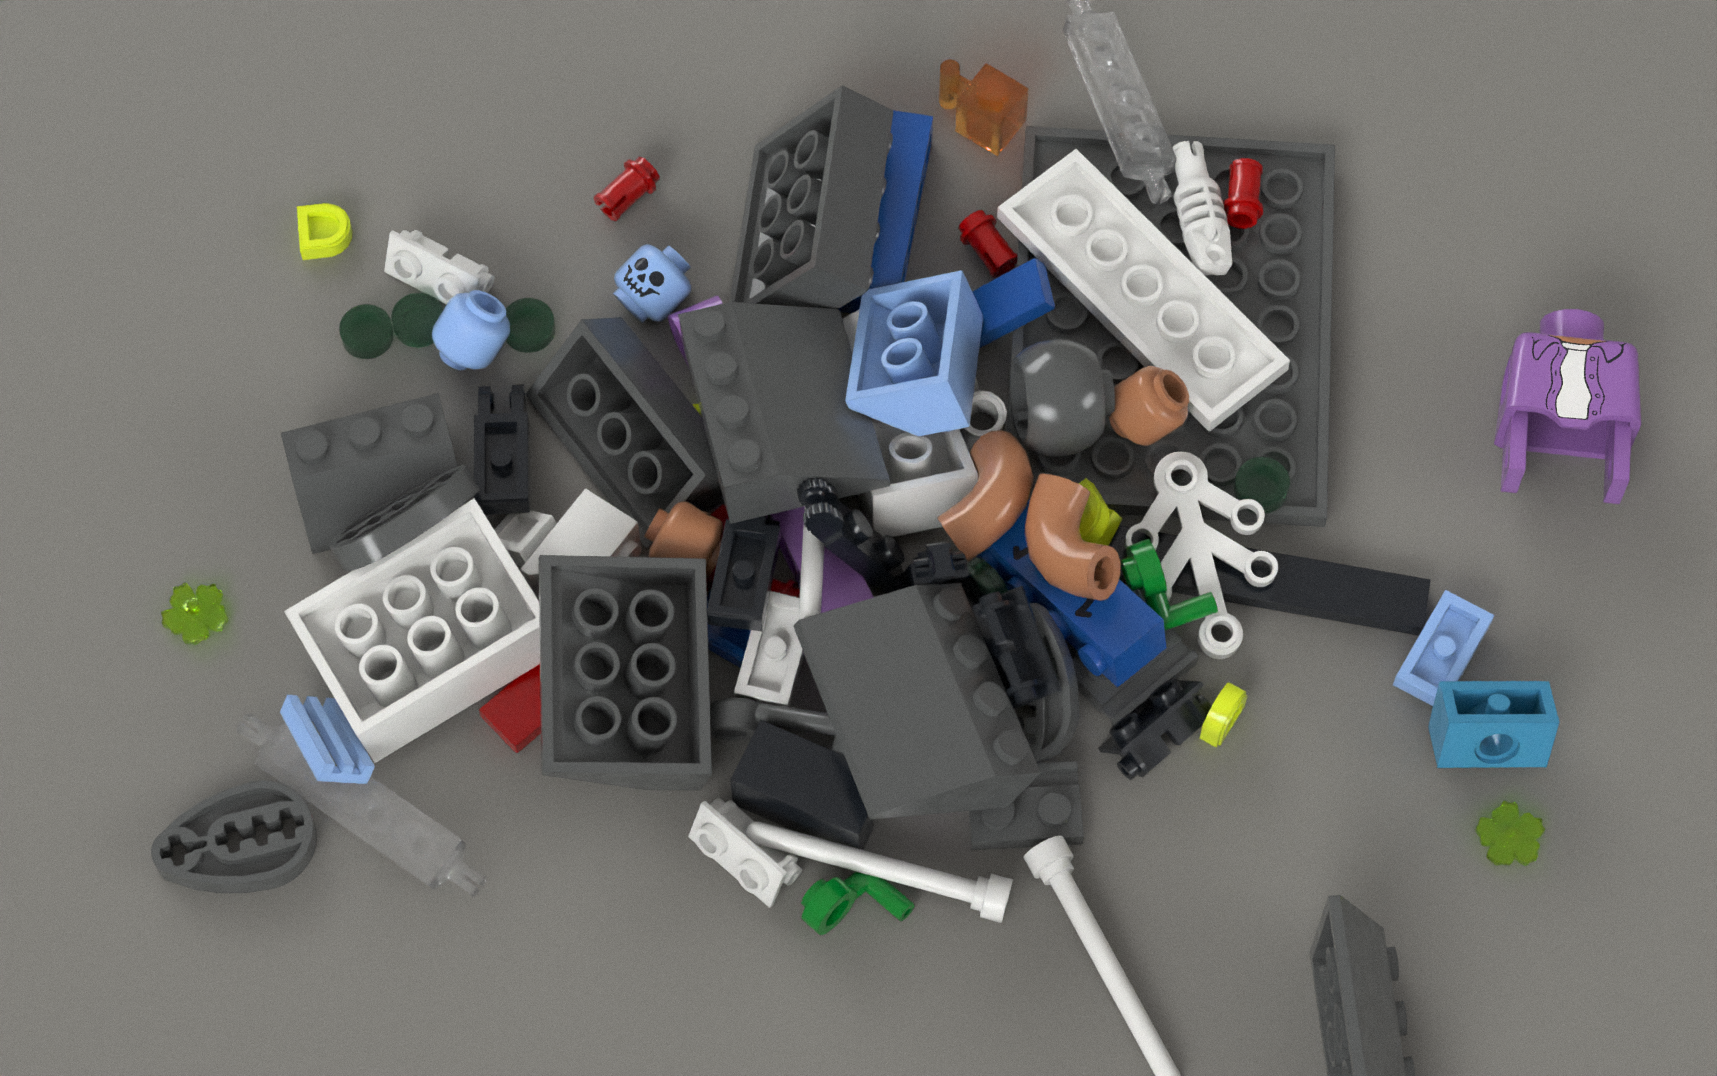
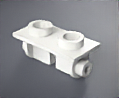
(425, 267)
(722, 835)

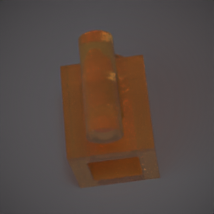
(987, 107)

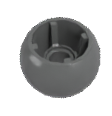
(1059, 397)

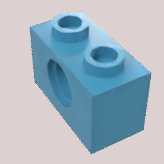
(1493, 724)

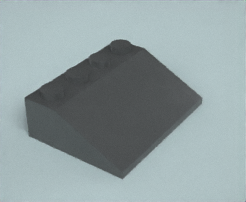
(815, 206)
(776, 404)
(625, 671)
(918, 703)
(1356, 995)

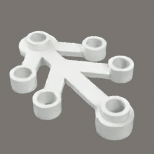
(1200, 542)

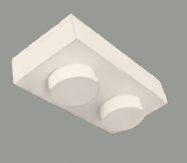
(772, 655)

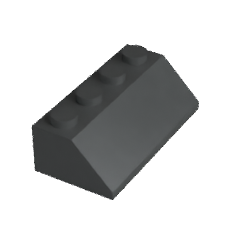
(626, 422)

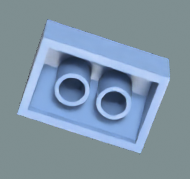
(917, 354)

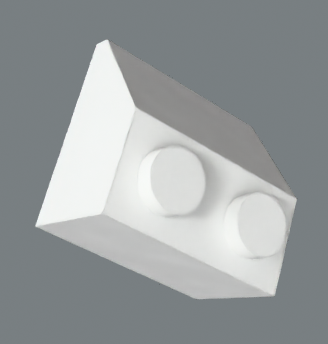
(925, 480)

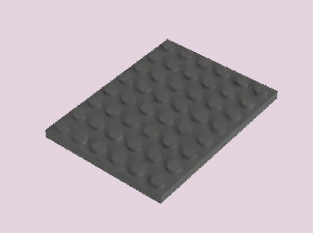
(1275, 279)

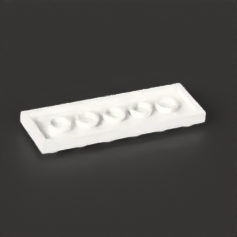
(1142, 287)

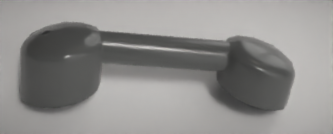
(738, 718)

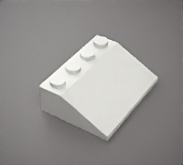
(422, 631)

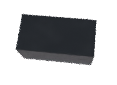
(800, 787)

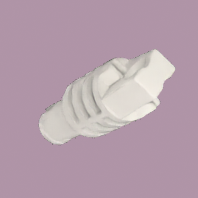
(1201, 211)

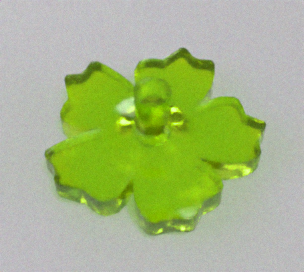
(195, 613)
(1509, 835)

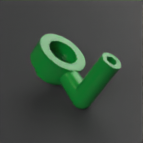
(1144, 572)
(831, 900)

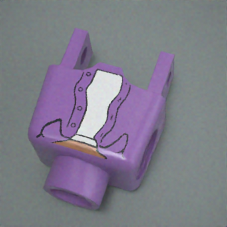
(1571, 398)

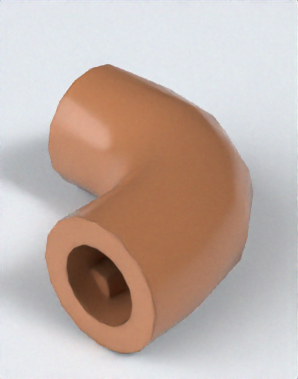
(996, 498)
(1057, 545)

